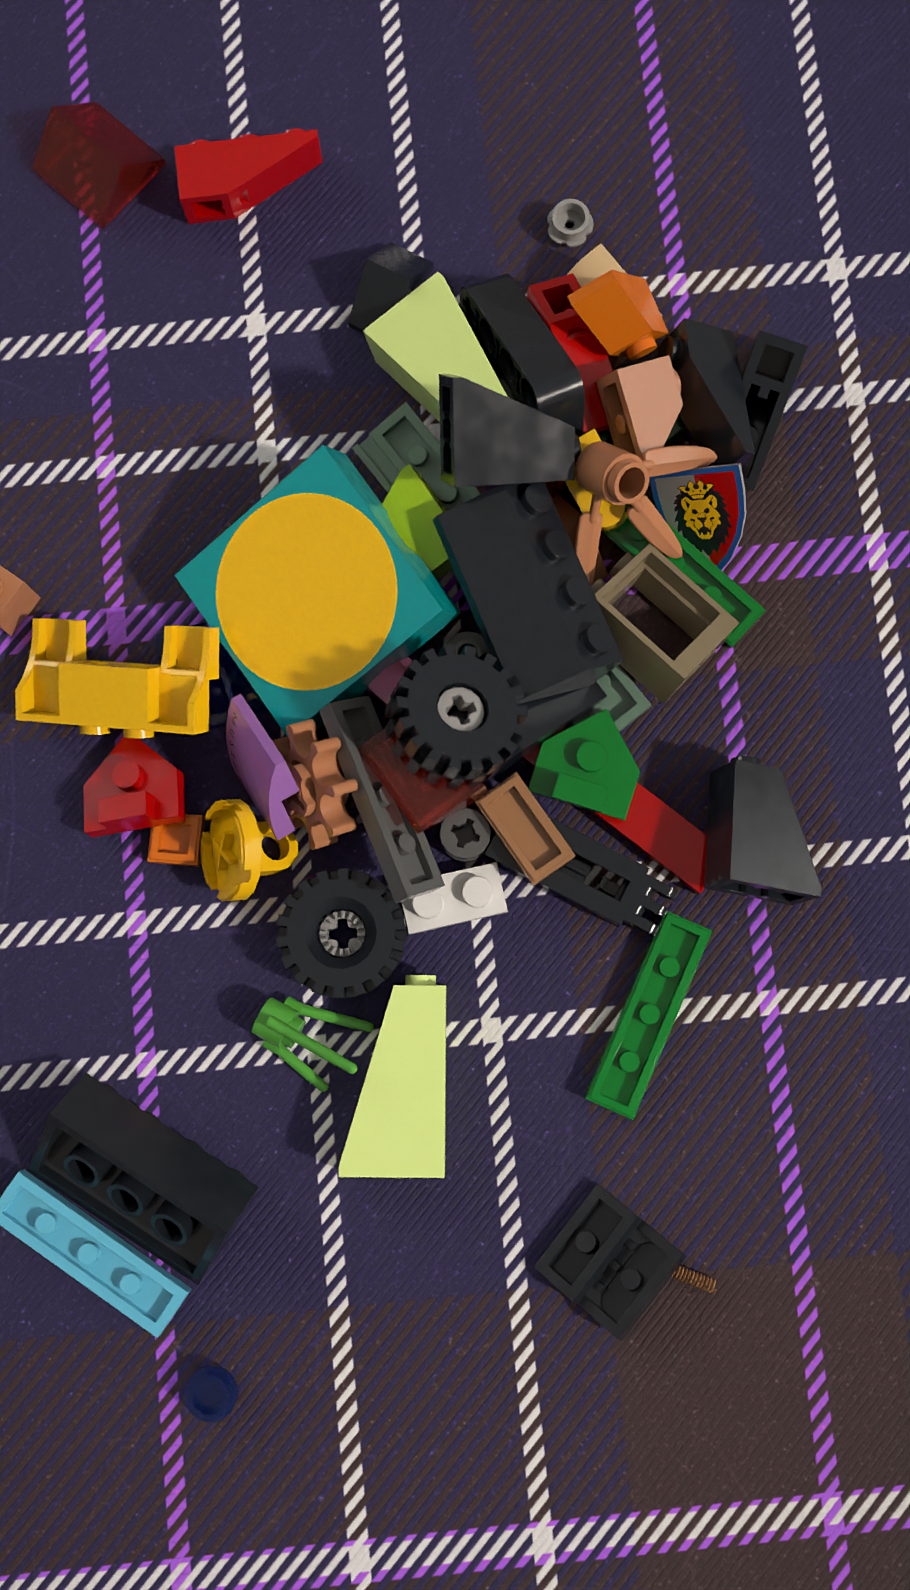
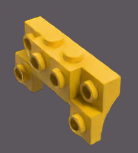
(122, 695)

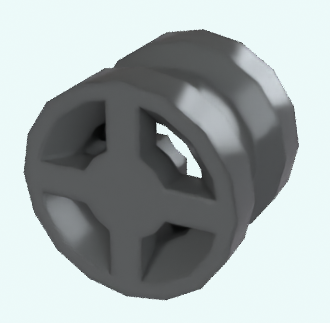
(469, 846)

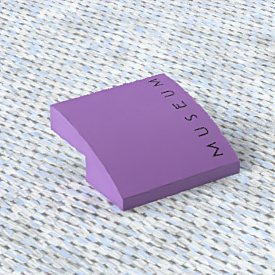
(259, 766)

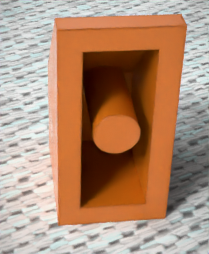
(620, 314)

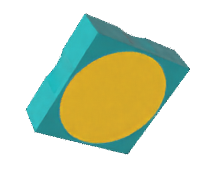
(316, 590)

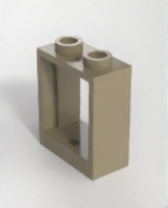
(679, 600)

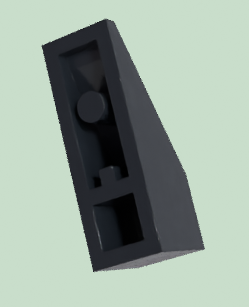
(766, 387)
(710, 389)

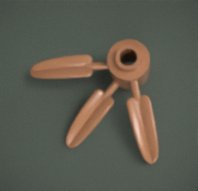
(623, 480)

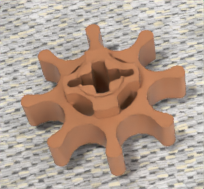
(320, 784)

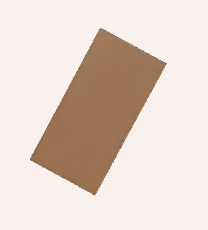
(524, 829)

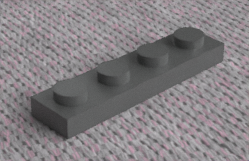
(398, 847)

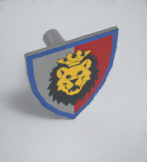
(705, 508)

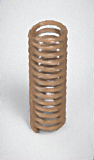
(700, 1278)

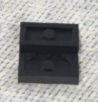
(610, 1262)

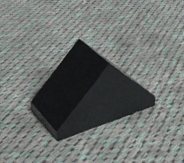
(385, 282)

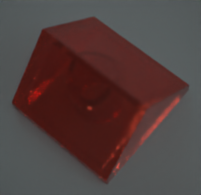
(94, 160)
(419, 801)

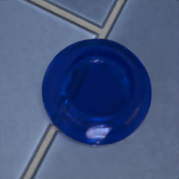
(211, 1393)

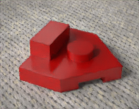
(132, 791)

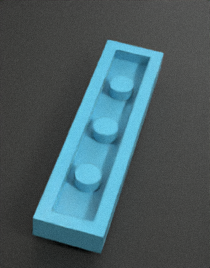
(91, 1253)

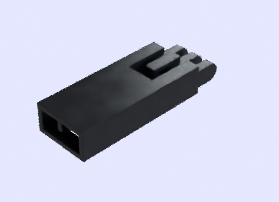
(568, 881)

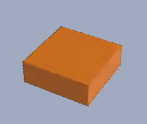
(177, 842)

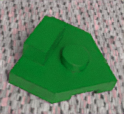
(588, 768)

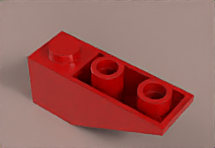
(236, 174)
(577, 340)

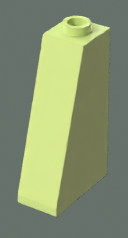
(429, 338)
(403, 1097)

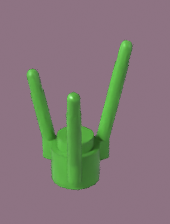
(280, 1026)

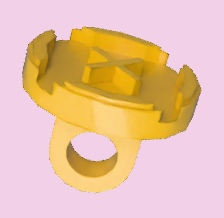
(234, 851)

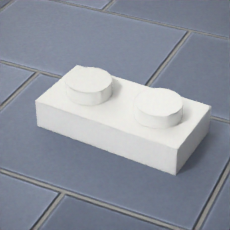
(464, 898)

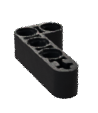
(524, 349)

